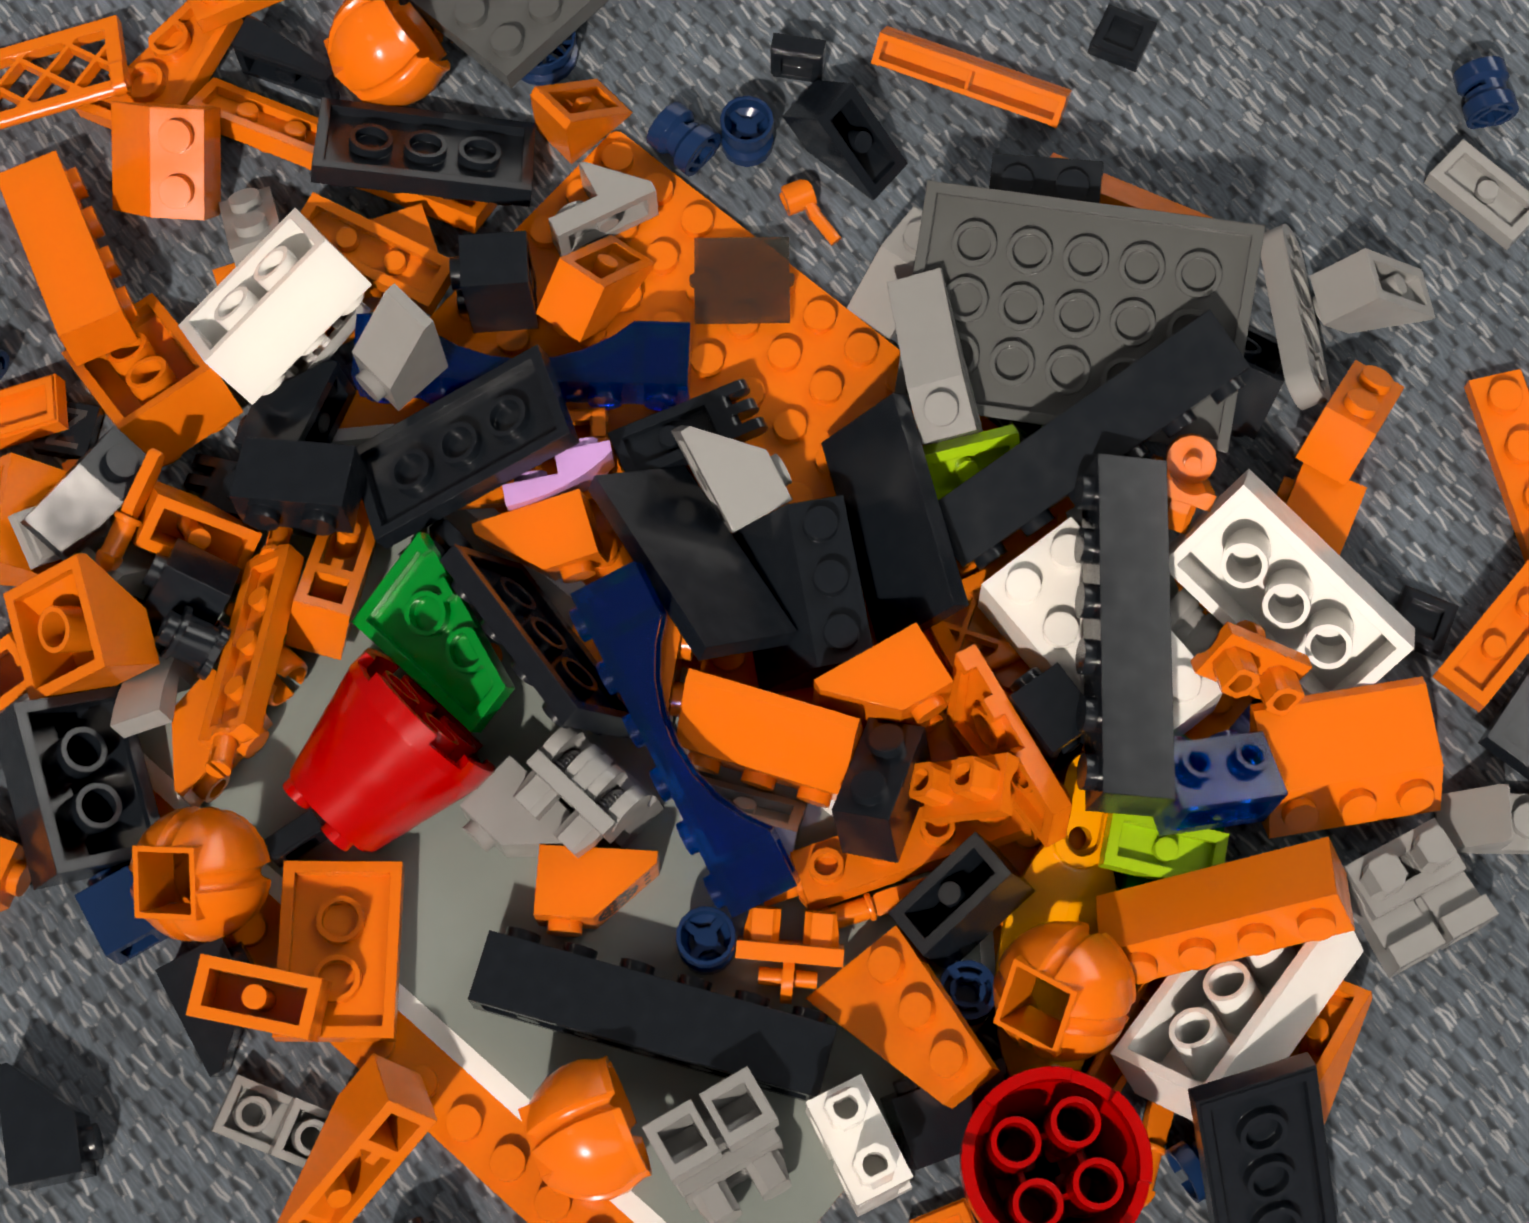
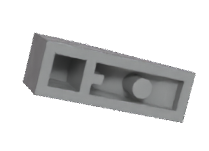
(933, 358)

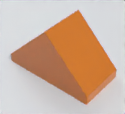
(576, 115)

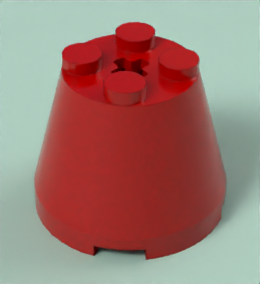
(383, 758)
(1069, 1124)

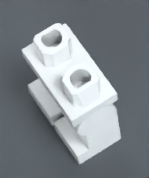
(859, 1144)

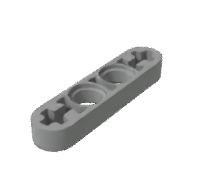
(1294, 318)

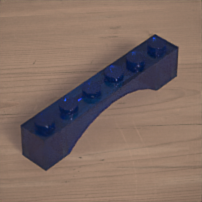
(635, 366)
(628, 629)

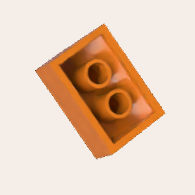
(766, 737)
(1354, 757)

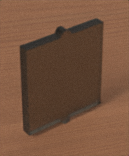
(741, 280)

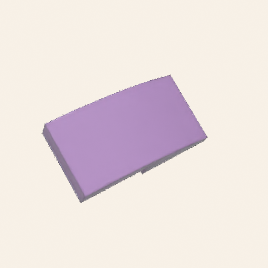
(575, 471)

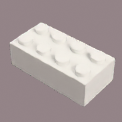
(1270, 568)
(1035, 612)
(1230, 1018)

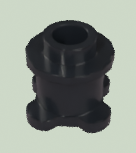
(192, 640)

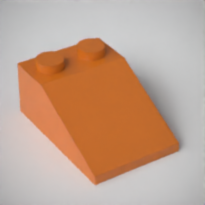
(159, 386)

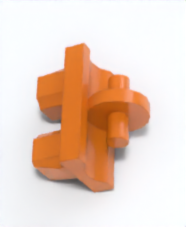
(1189, 466)
(1254, 666)
(966, 788)
(818, 947)

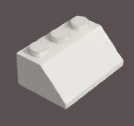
(274, 307)

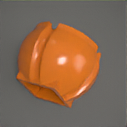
(385, 52)
(223, 873)
(1078, 963)
(583, 1133)

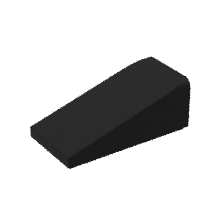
(277, 60)

